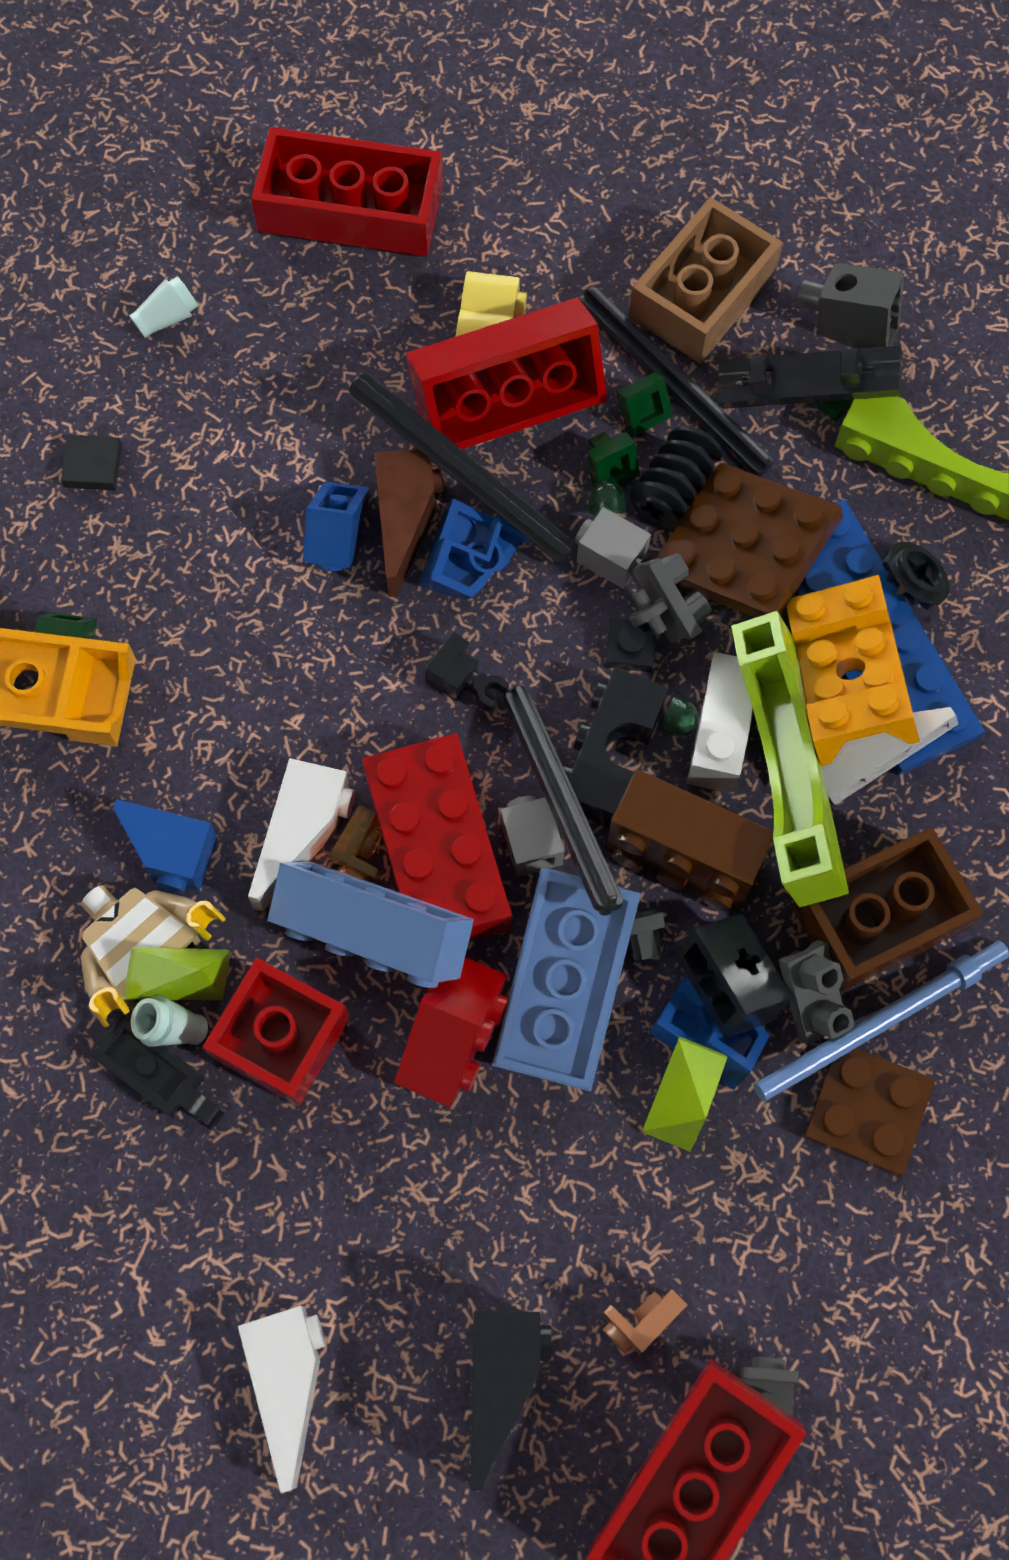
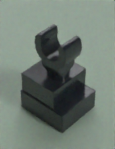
(455, 670)

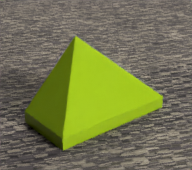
(177, 973)
(685, 1094)

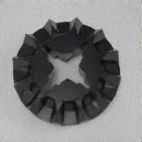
(926, 589)

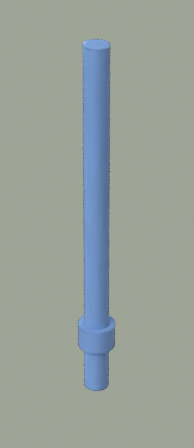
(959, 974)

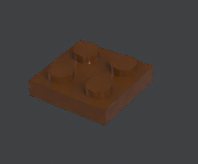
(870, 1110)

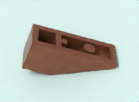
(406, 506)

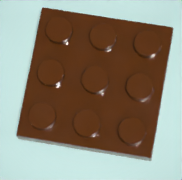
(750, 540)

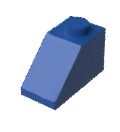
(334, 525)
(169, 845)

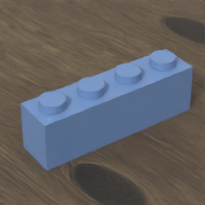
(370, 922)

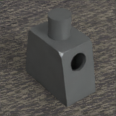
(856, 305)

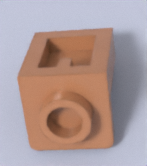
(653, 1316)

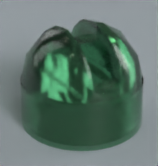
(606, 495)
(680, 718)

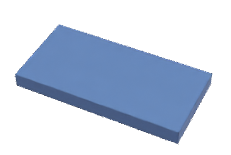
(564, 983)

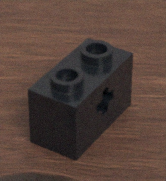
(733, 975)

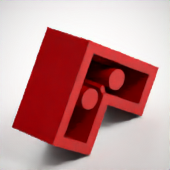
(449, 1030)

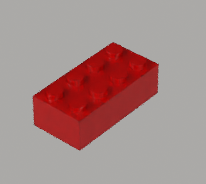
(348, 191)
(510, 374)
(438, 832)
(702, 1475)

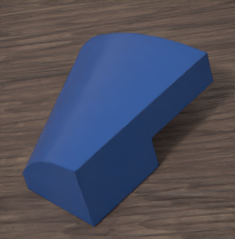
(468, 551)
(688, 1018)

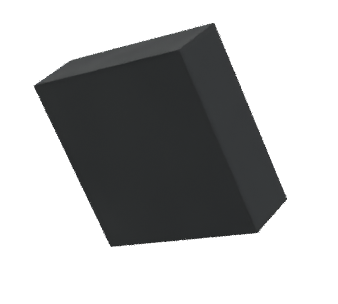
(91, 462)

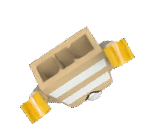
(134, 921)

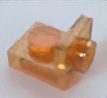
(358, 840)

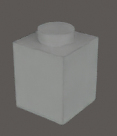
(611, 546)
(531, 835)

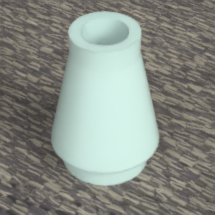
(164, 307)
(164, 1022)

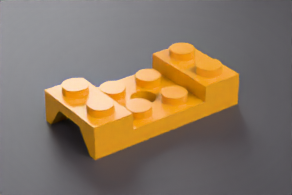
(845, 632)
(78, 686)

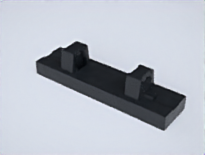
(811, 377)

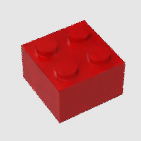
(277, 1032)

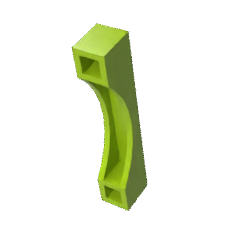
(893, 438)
(803, 817)

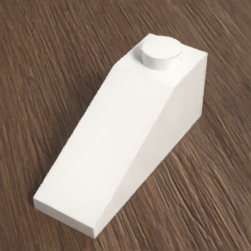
(721, 728)
(871, 756)
(301, 823)
(284, 1378)

